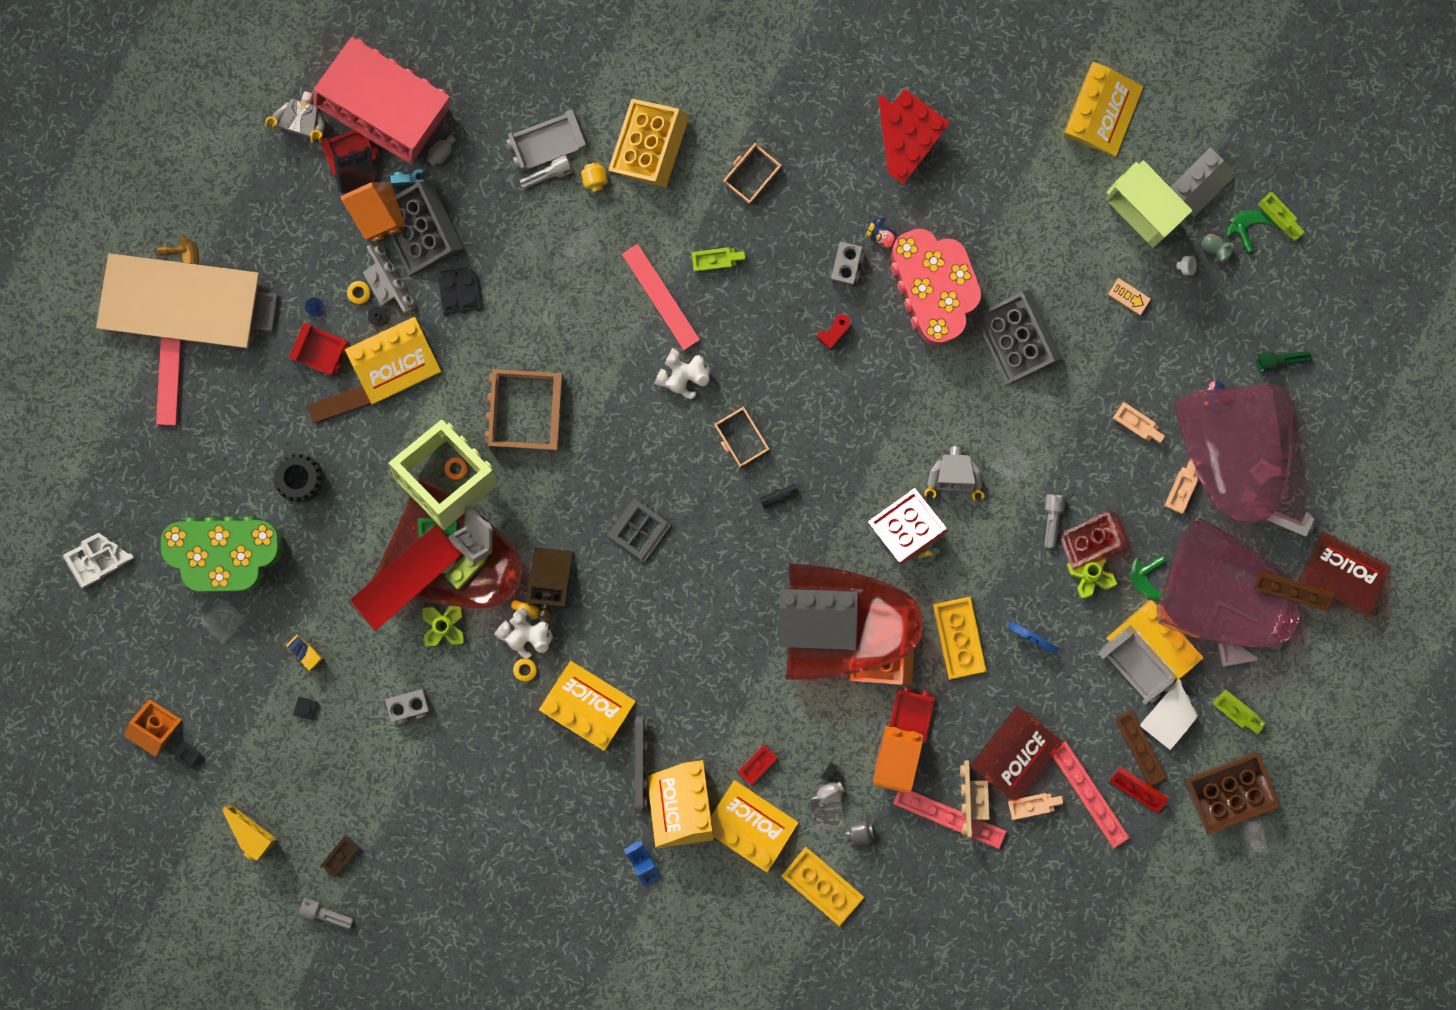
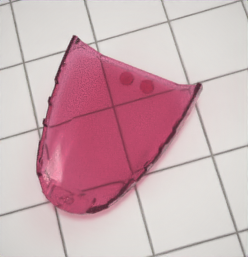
(1240, 447)
(1214, 595)

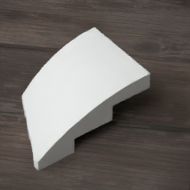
(100, 559)
(1170, 716)

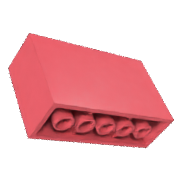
(381, 100)

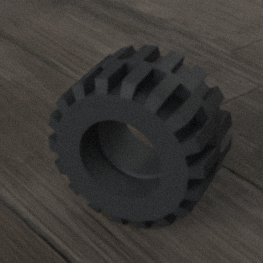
(281, 477)

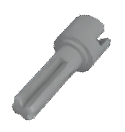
(559, 167)
(1054, 506)
(311, 909)

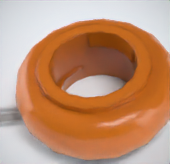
(462, 474)

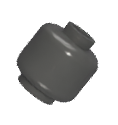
(861, 833)

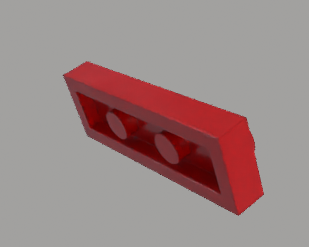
(1138, 789)

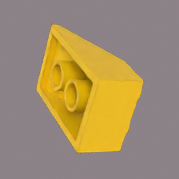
(250, 836)

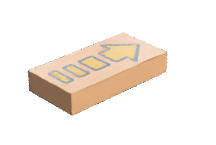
(1129, 296)

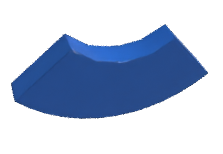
(1033, 638)

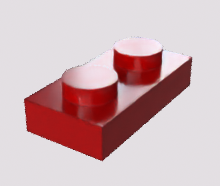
(757, 764)

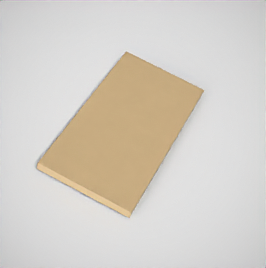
(178, 300)

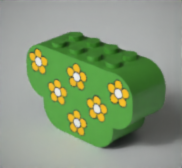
(222, 553)

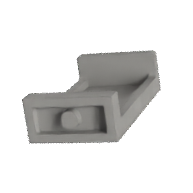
(546, 141)
(1301, 527)
(1139, 664)

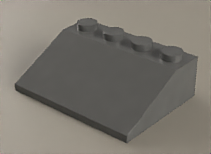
(428, 230)
(1018, 336)
(818, 619)

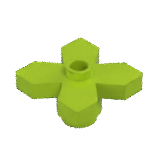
(1102, 579)
(451, 633)

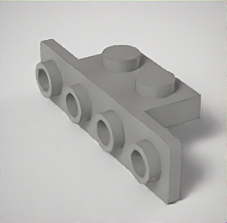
(385, 280)

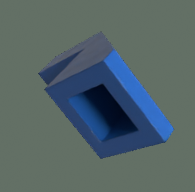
(642, 863)

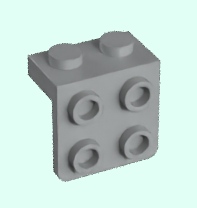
(475, 538)

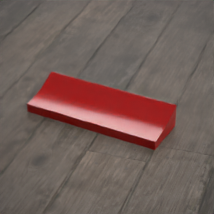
(405, 578)

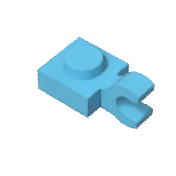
(401, 178)

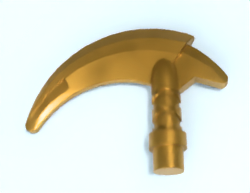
(186, 249)

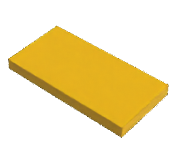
(959, 638)
(822, 886)

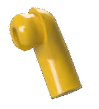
(532, 610)

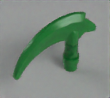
(1243, 220)
(1139, 577)

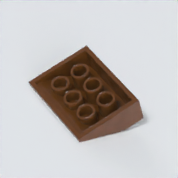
(1231, 792)

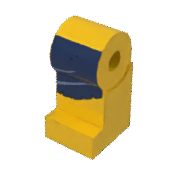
(304, 652)

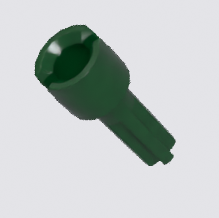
(1270, 361)

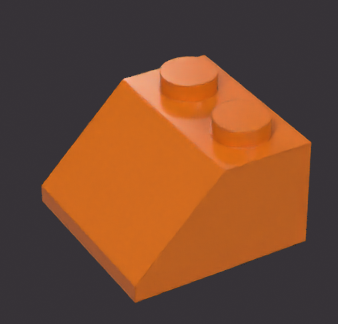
(152, 727)

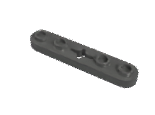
(640, 746)

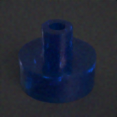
(317, 310)

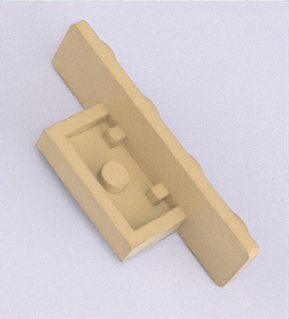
(976, 800)

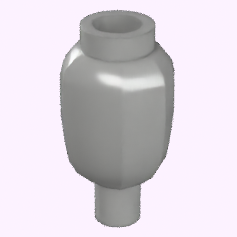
(440, 151)
(830, 790)

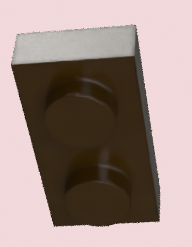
(340, 856)

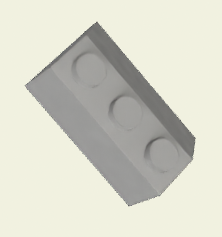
(1203, 181)

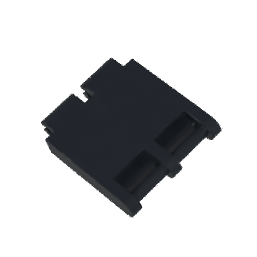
(355, 171)
(459, 290)

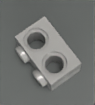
(842, 262)
(406, 701)

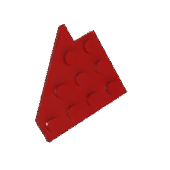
(908, 133)

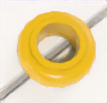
(362, 300)
(516, 670)

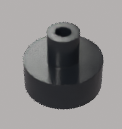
(382, 316)
(830, 773)

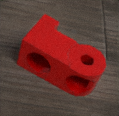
(840, 326)

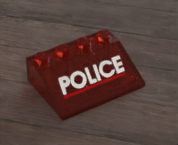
(1345, 571)
(1016, 754)

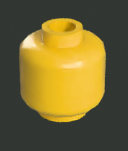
(594, 177)

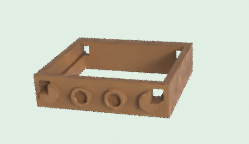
(492, 399)

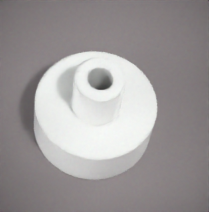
(1187, 265)

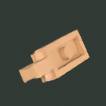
(1138, 423)
(1182, 489)
(1033, 806)

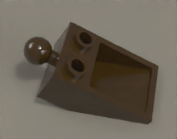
(550, 577)

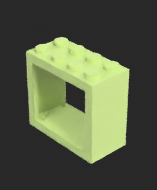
(1147, 203)
(467, 495)

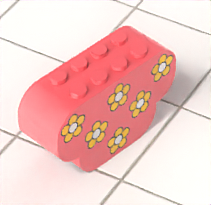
(936, 284)

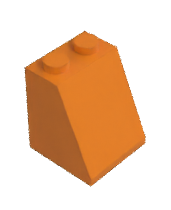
(374, 210)
(897, 759)

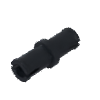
(779, 496)

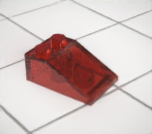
(1094, 540)

